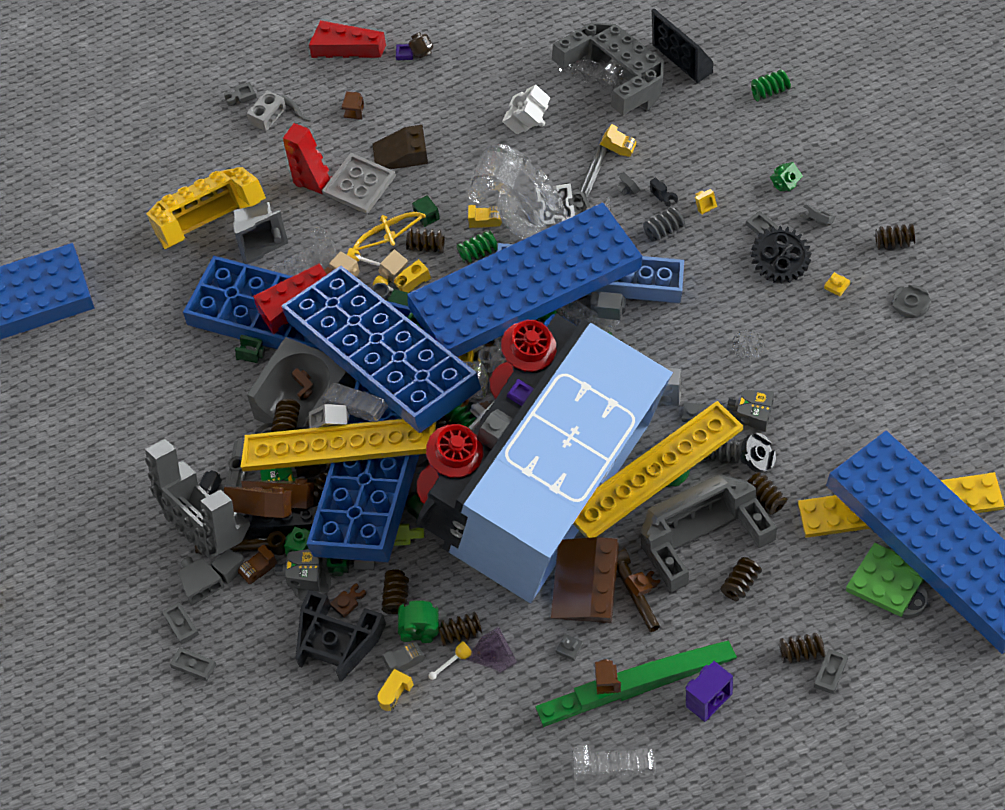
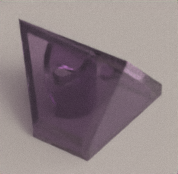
(493, 651)

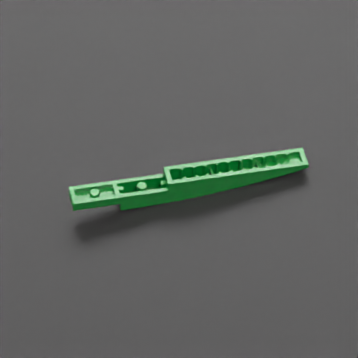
(635, 682)

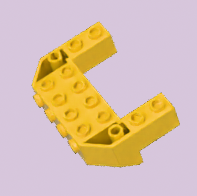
(203, 203)

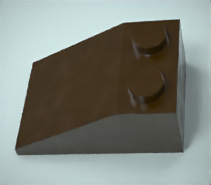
(401, 148)

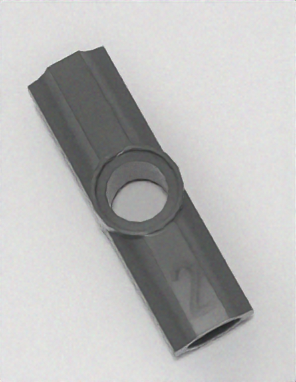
(236, 476)

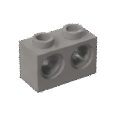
(266, 110)
(673, 390)
(328, 415)

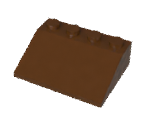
(585, 579)

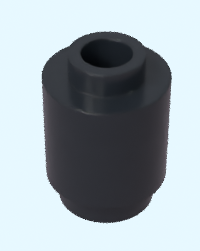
(210, 482)

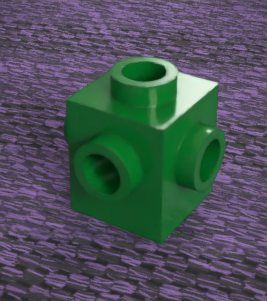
(786, 176)
(297, 540)

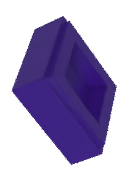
(403, 52)
(520, 392)

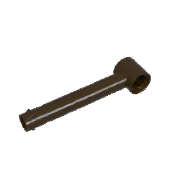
(253, 544)
(640, 601)

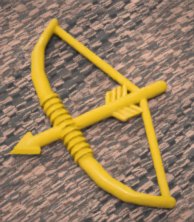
(390, 235)

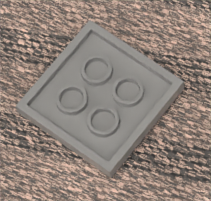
(359, 183)

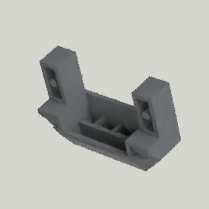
(608, 42)
(697, 514)
(199, 516)

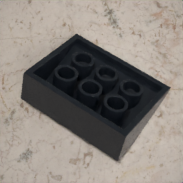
(680, 48)

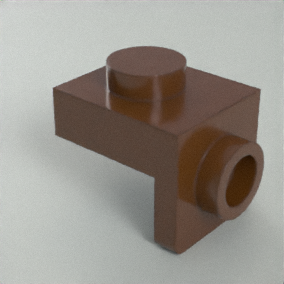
(303, 379)

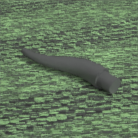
(289, 102)

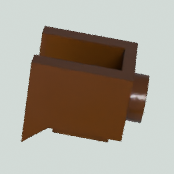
(353, 105)
(606, 677)

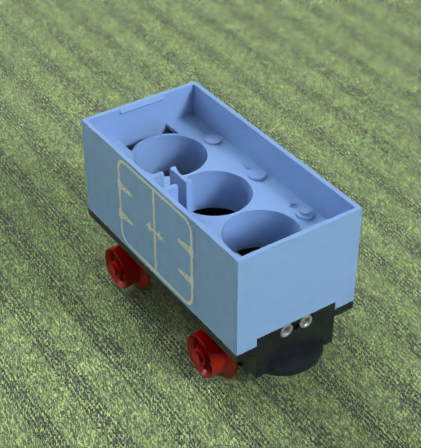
(519, 500)

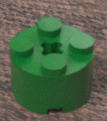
(418, 621)

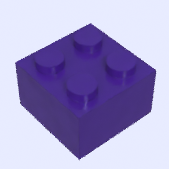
(708, 690)

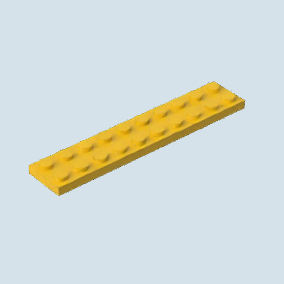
(333, 444)
(656, 469)
(832, 516)

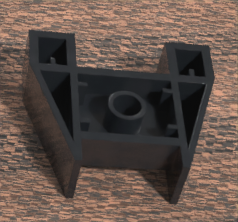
(334, 639)

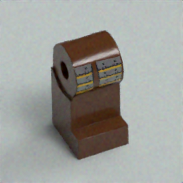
(257, 565)

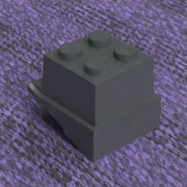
(258, 231)

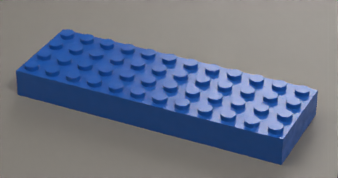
(525, 280)
(42, 290)
(227, 305)
(381, 348)
(362, 504)
(928, 530)

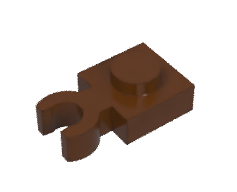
(642, 584)
(346, 602)

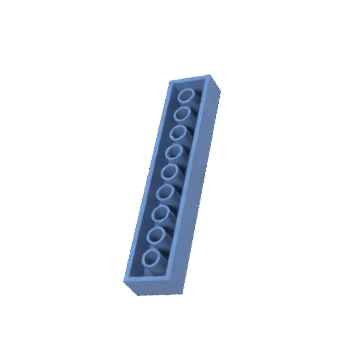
(656, 280)

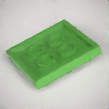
(885, 580)

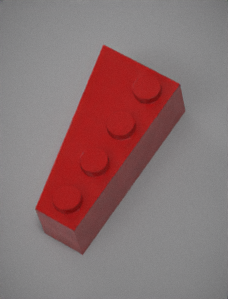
(346, 41)
(305, 159)
(270, 301)

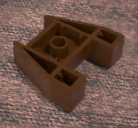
(271, 497)

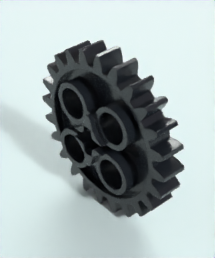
(793, 265)

